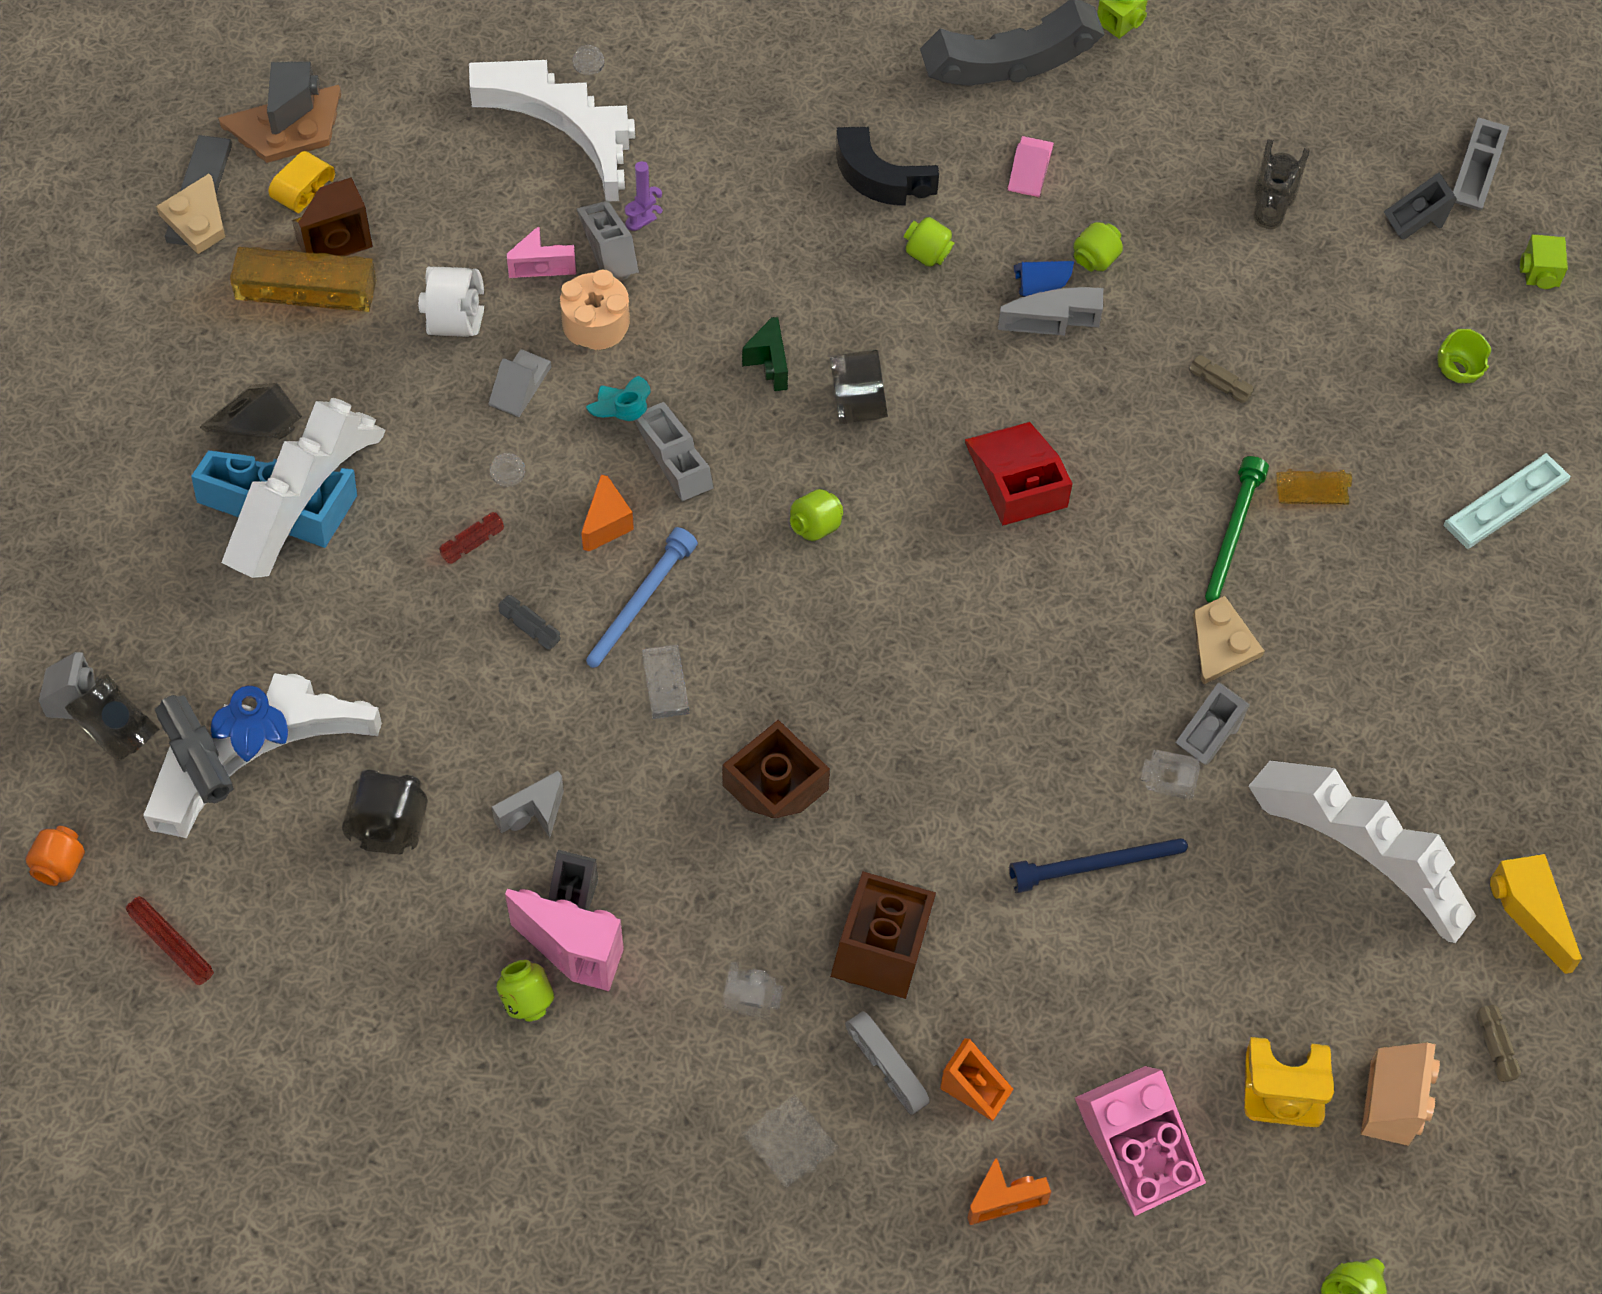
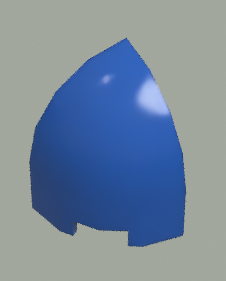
(1042, 276)

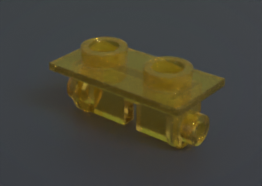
(1313, 488)

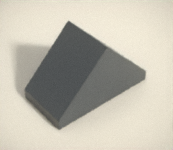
(574, 879)

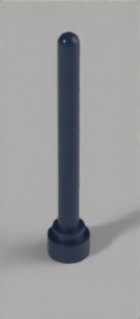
(1030, 874)

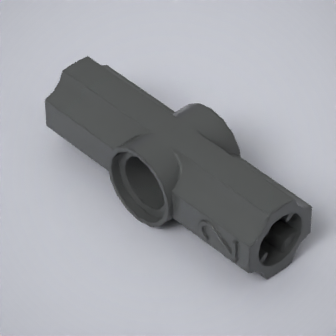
(194, 749)

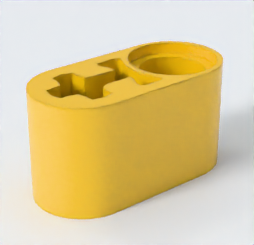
(300, 181)

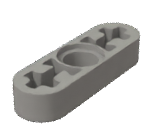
(882, 1053)

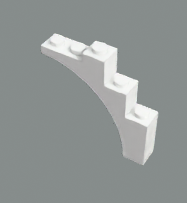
(533, 91)
(301, 468)
(174, 797)
(1410, 858)

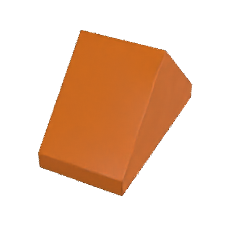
(607, 517)
(975, 1081)

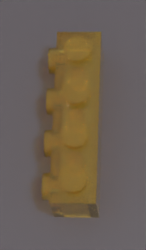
(303, 279)

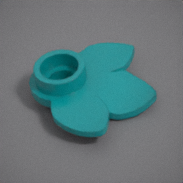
(623, 404)

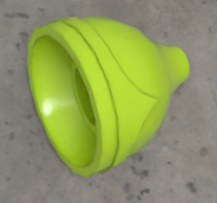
(1356, 1278)

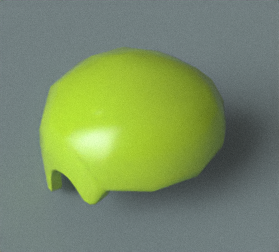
(1467, 349)

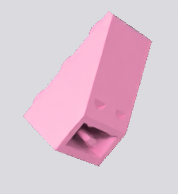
(575, 940)
(1141, 1138)

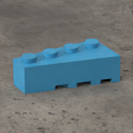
(225, 480)

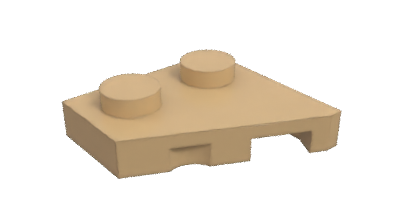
(195, 214)
(1223, 640)

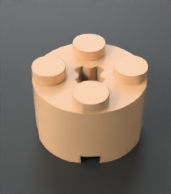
(595, 310)

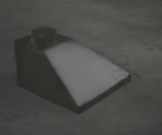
(256, 412)

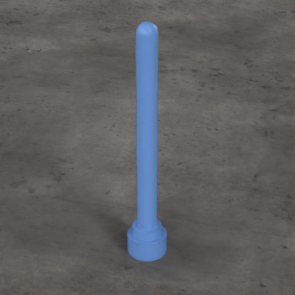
(679, 544)

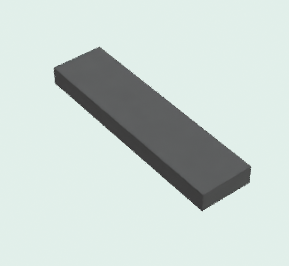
(207, 158)

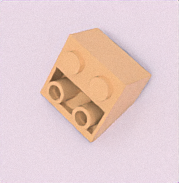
(1399, 1092)

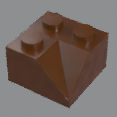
(334, 221)
(776, 774)

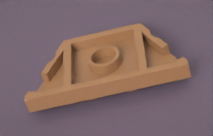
(305, 134)

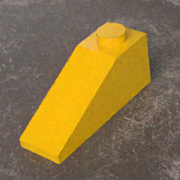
(1536, 906)

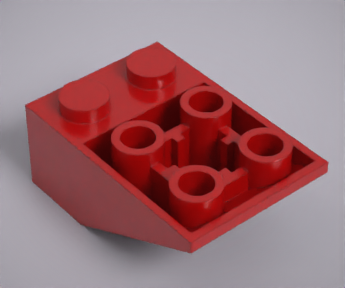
(1020, 472)

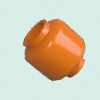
(55, 855)

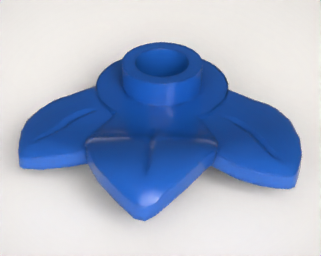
(252, 727)

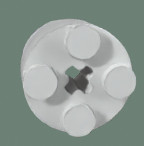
(452, 301)

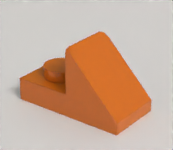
(997, 1199)

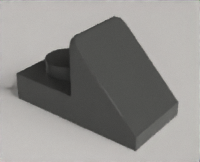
(1426, 203)

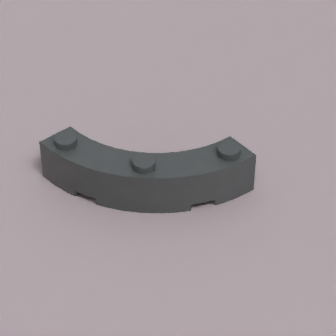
(1013, 53)

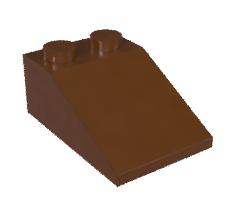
(883, 935)

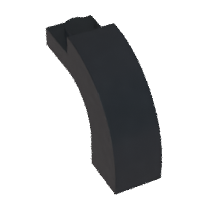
(879, 178)

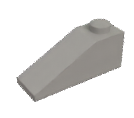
(609, 239)

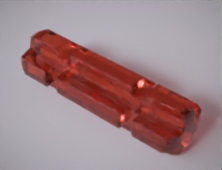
(471, 537)

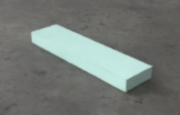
(1506, 501)

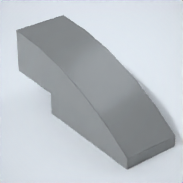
(1480, 163)
(1053, 310)
(675, 451)

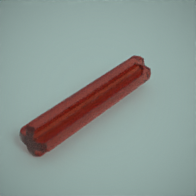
(169, 940)

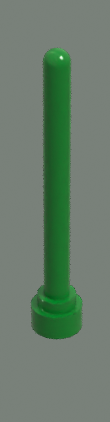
(1251, 473)

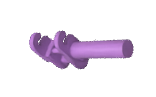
(641, 208)

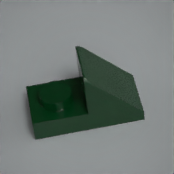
(768, 349)

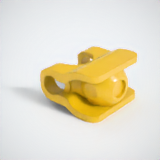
(1284, 1092)

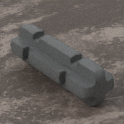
(529, 622)

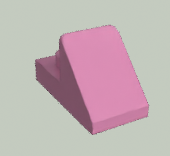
(1030, 166)
(532, 260)

